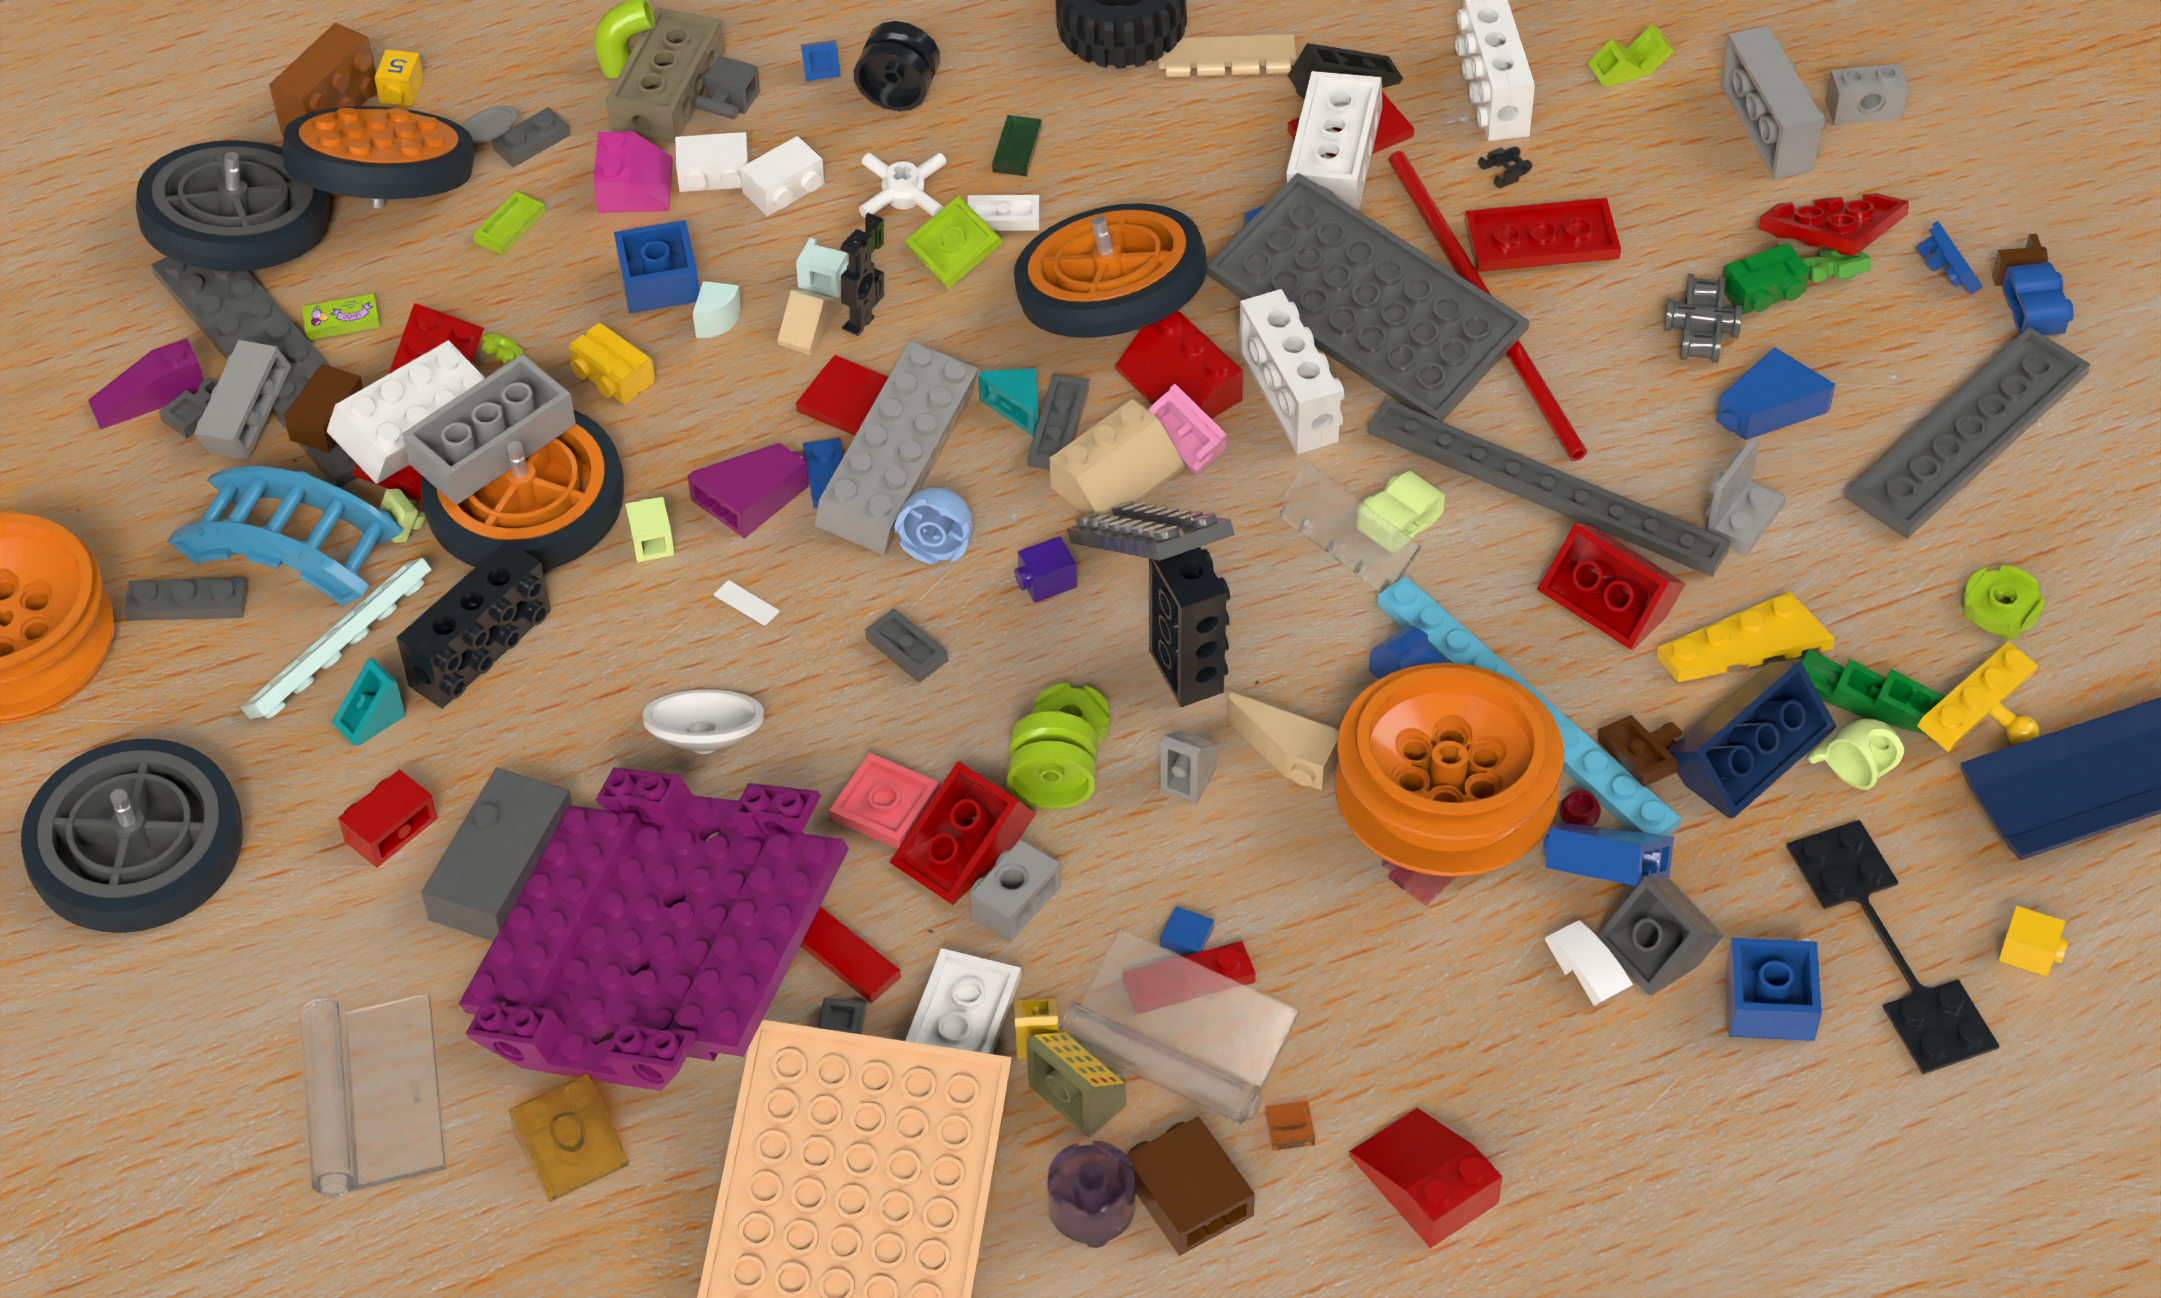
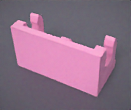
(1189, 429)

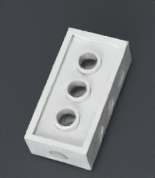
(1496, 68)
(1344, 103)
(1290, 371)

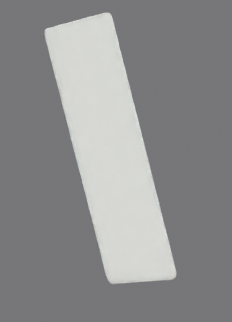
(746, 603)

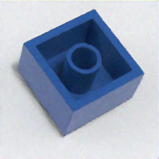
(657, 266)
(1773, 989)

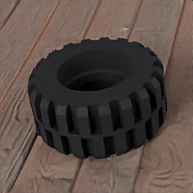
(1120, 34)

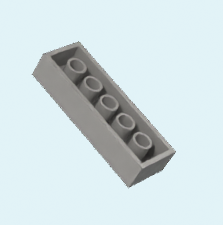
(896, 446)

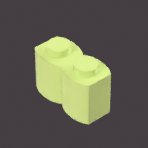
(1408, 503)

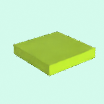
(953, 242)

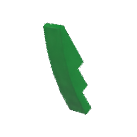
(1866, 693)

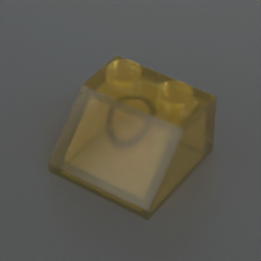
(568, 1137)

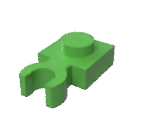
(1836, 264)

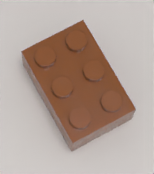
(327, 75)

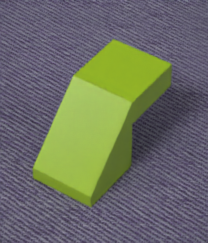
(1619, 64)

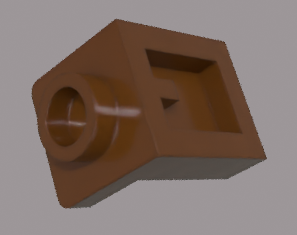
(2010, 257)

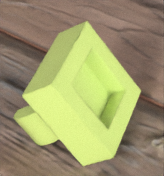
(402, 512)

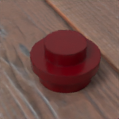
(1580, 808)

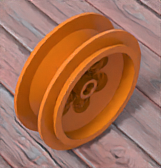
(1448, 769)

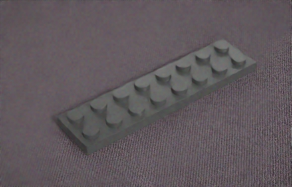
(1967, 432)
(1149, 530)

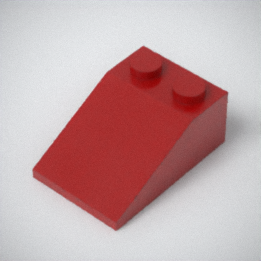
(961, 834)
(1429, 1175)

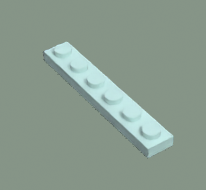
(325, 650)

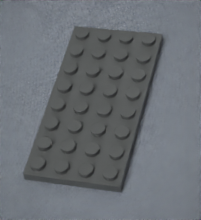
(1370, 298)

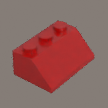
(1181, 355)
(1610, 585)

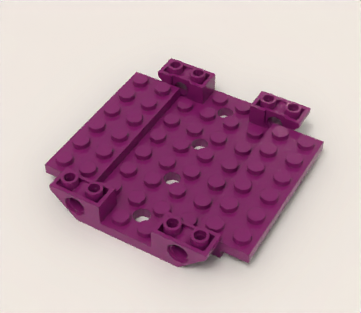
(604, 910)

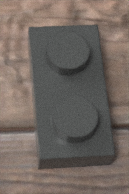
(531, 137)
(906, 645)

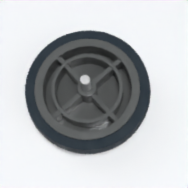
(229, 207)
(132, 835)

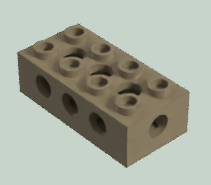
(665, 75)

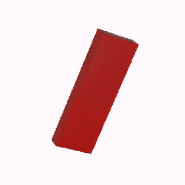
(849, 956)

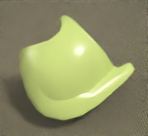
(1861, 752)

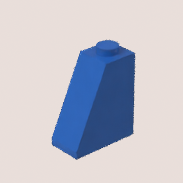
(1774, 396)
(1608, 853)

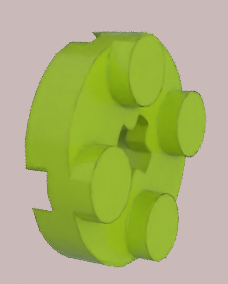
(1999, 618)
(1085, 703)

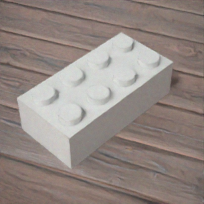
(374, 418)

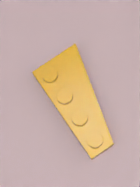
(1746, 638)

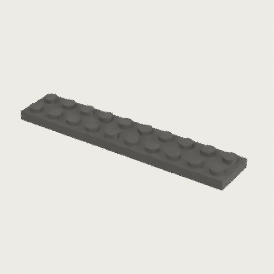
(236, 308)

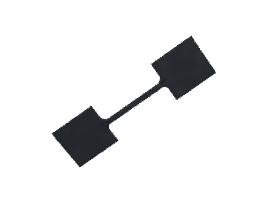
(1935, 1022)

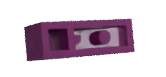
(148, 384)

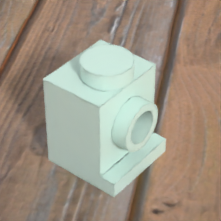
(821, 269)

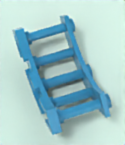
(265, 545)

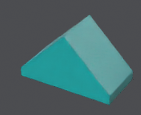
(1012, 395)
(369, 705)

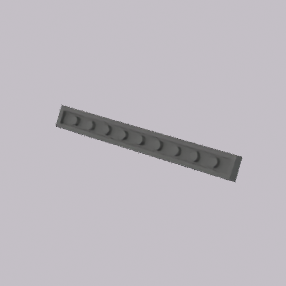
(1550, 487)

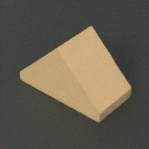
(807, 320)

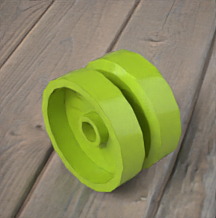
(1052, 760)

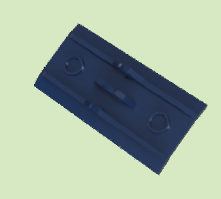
(2072, 780)

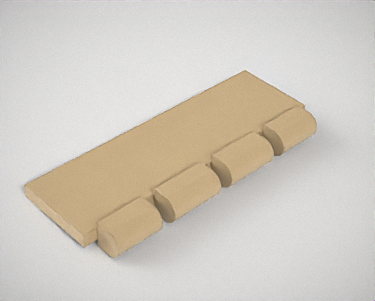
(1240, 53)

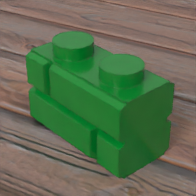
(1765, 278)

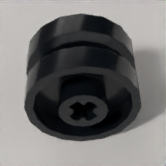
(896, 66)

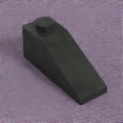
(1341, 61)

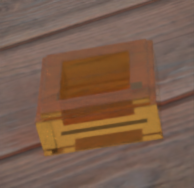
(1290, 1125)

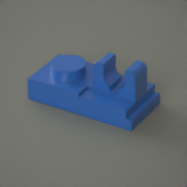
(1946, 253)

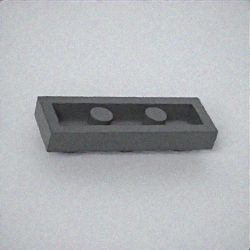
(1058, 418)
(185, 599)

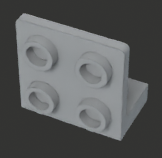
(1740, 506)

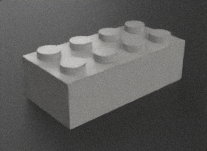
(1772, 102)
(468, 438)

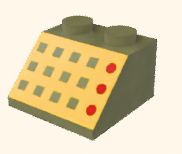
(1074, 1081)

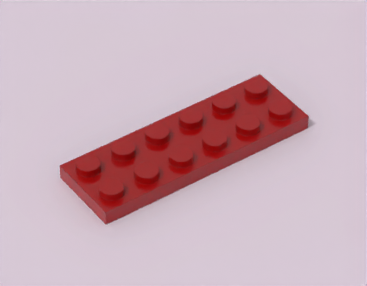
(422, 333)

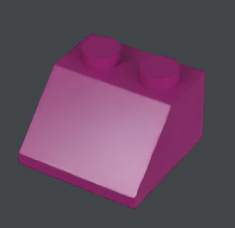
(631, 174)

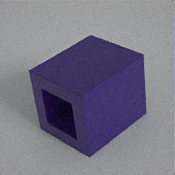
(1046, 569)

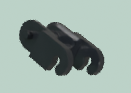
(1503, 157)

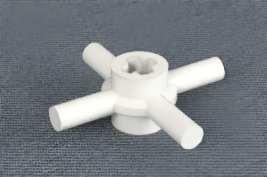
(902, 184)

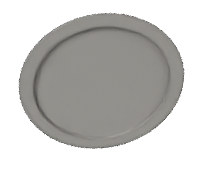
(490, 123)

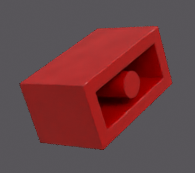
(387, 818)

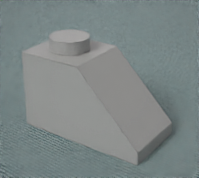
(1186, 764)

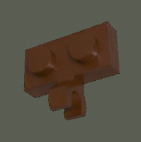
(1641, 752)

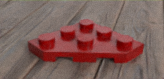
(1836, 224)

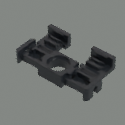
(862, 283)

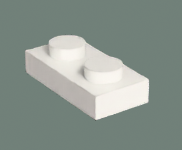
(1007, 211)

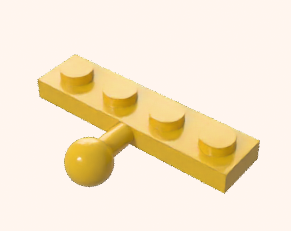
(1983, 696)

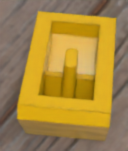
(1033, 1018)

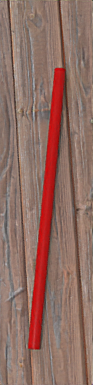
(1463, 266)

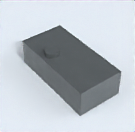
(494, 853)

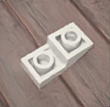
(1592, 962)

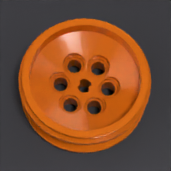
(51, 616)

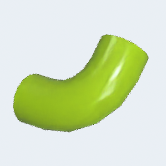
(615, 31)

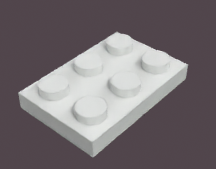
(965, 1003)

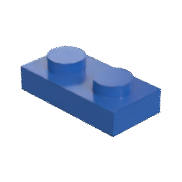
(822, 461)

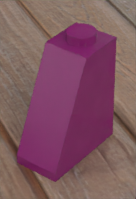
(749, 486)

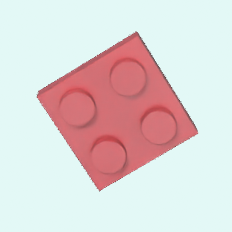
(883, 800)

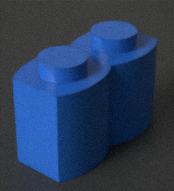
(2037, 298)

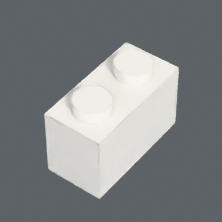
(710, 161)
(782, 176)

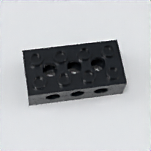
(474, 624)
(1189, 624)

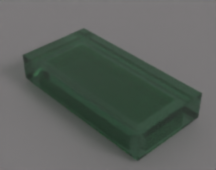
(1017, 145)

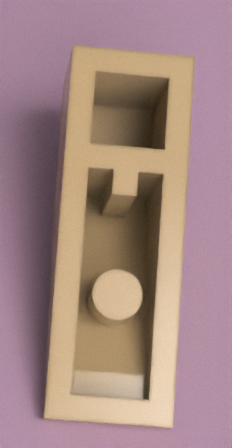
(1291, 743)

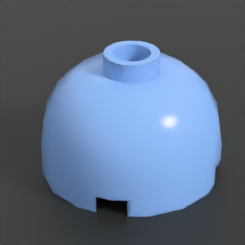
(935, 525)

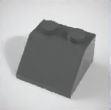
(1659, 934)

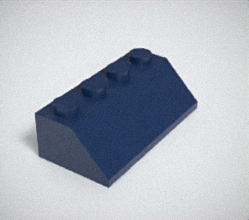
(1753, 737)

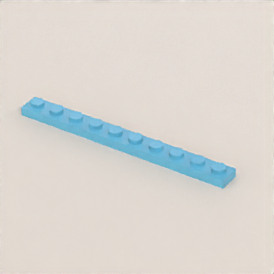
(1583, 758)

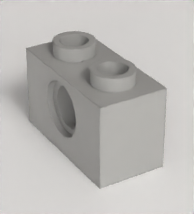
(1866, 94)
(1007, 909)

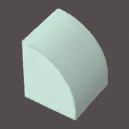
(716, 309)

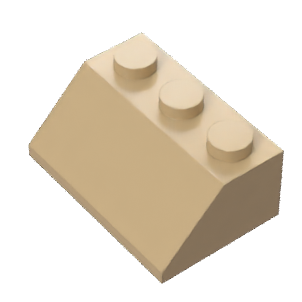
(1115, 461)

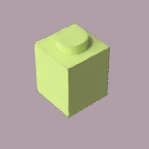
(650, 529)

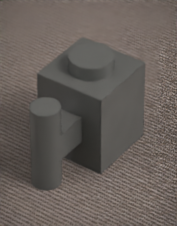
(729, 88)

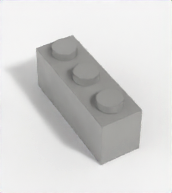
(242, 400)

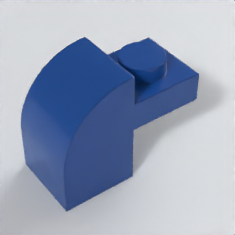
(1402, 650)

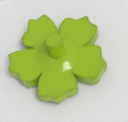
(504, 347)

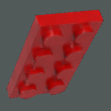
(1542, 234)

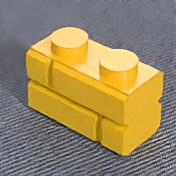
(611, 363)

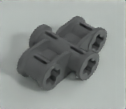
(1703, 318)

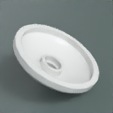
(703, 719)

